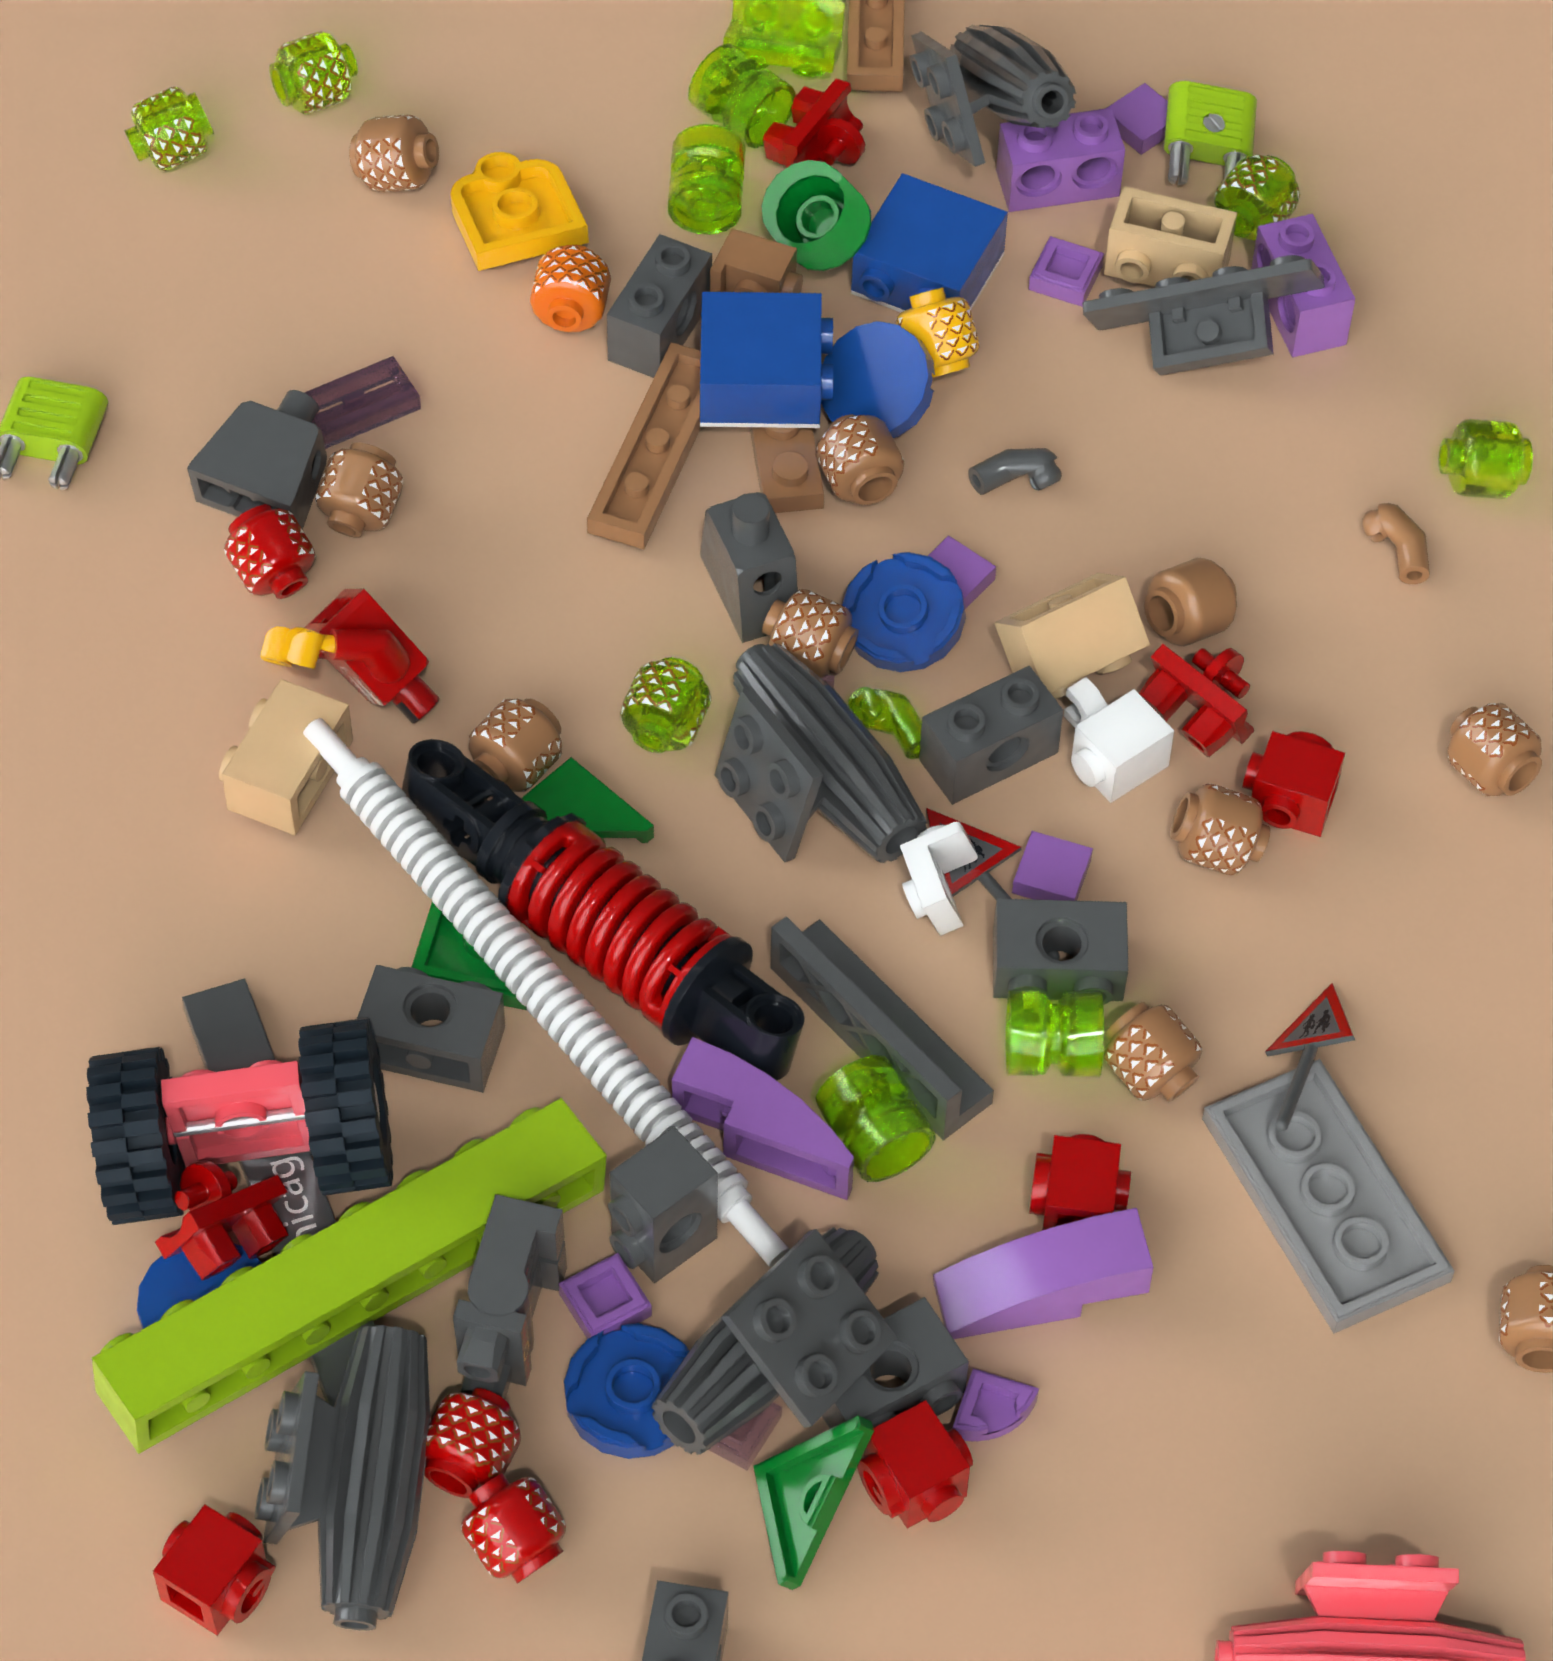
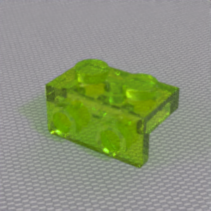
(789, 33)

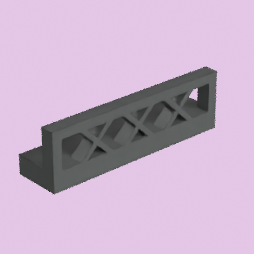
(877, 1023)

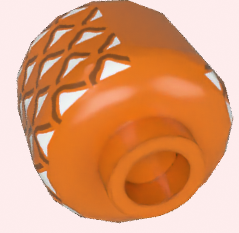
(570, 285)

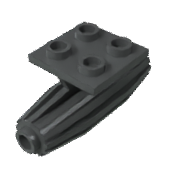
(993, 71)
(804, 751)
(792, 1335)
(354, 1472)

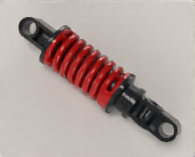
(606, 913)

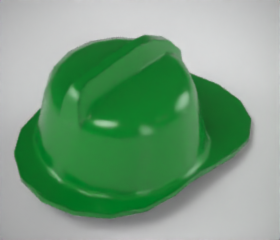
(816, 213)

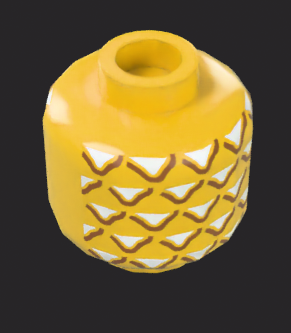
(943, 327)

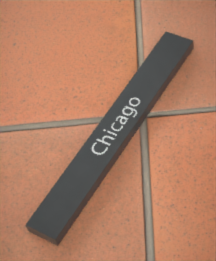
(234, 1038)

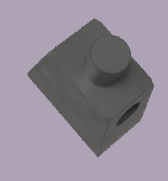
(263, 459)
(737, 547)

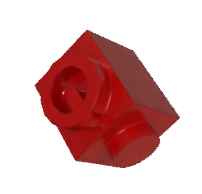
(1295, 780)
(1078, 1180)
(916, 1467)
(214, 1569)

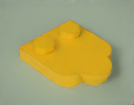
(515, 210)

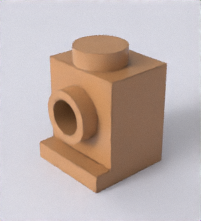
(755, 265)

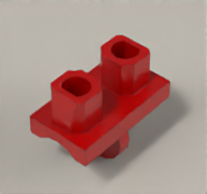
(823, 130)
(1218, 713)
(216, 1212)

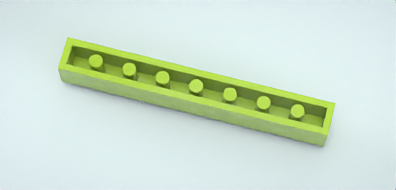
(339, 1277)

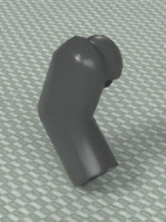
(1012, 464)

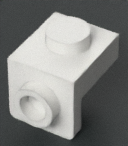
(928, 859)

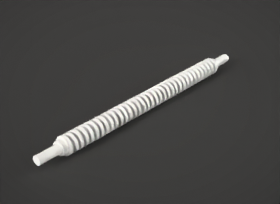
(532, 975)

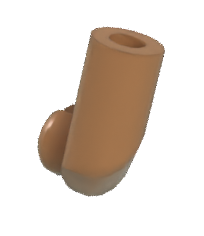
(1406, 535)

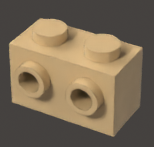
(1167, 238)
(1075, 632)
(276, 768)

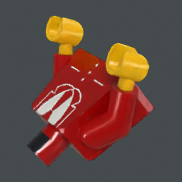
(363, 647)

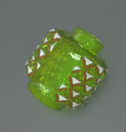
(313, 72)
(169, 128)
(1259, 191)
(665, 705)

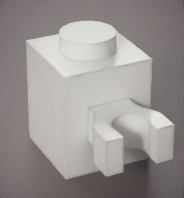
(1116, 742)

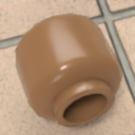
(1191, 601)

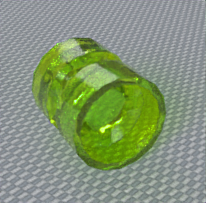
(740, 94)
(706, 179)
(1054, 1033)
(872, 1113)

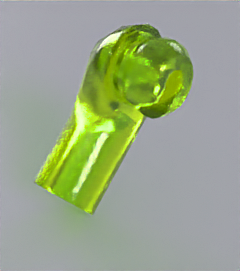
(889, 714)

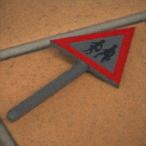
(991, 853)
(1318, 1026)

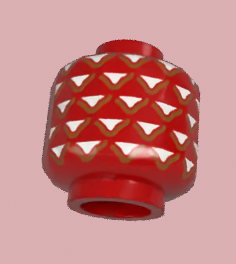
(269, 551)
(470, 1441)
(513, 1527)

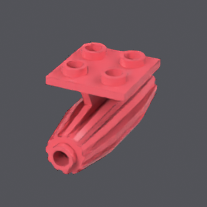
(1369, 1617)

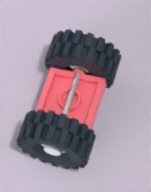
(158, 1125)

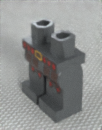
(515, 1260)

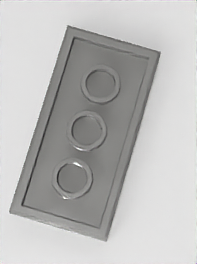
(1328, 1198)

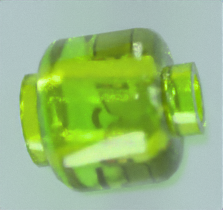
(1486, 458)

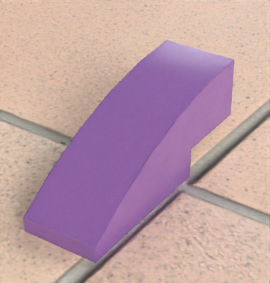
(761, 1120)
(1046, 1275)

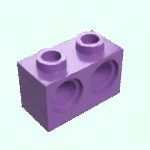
(1061, 163)
(1312, 318)

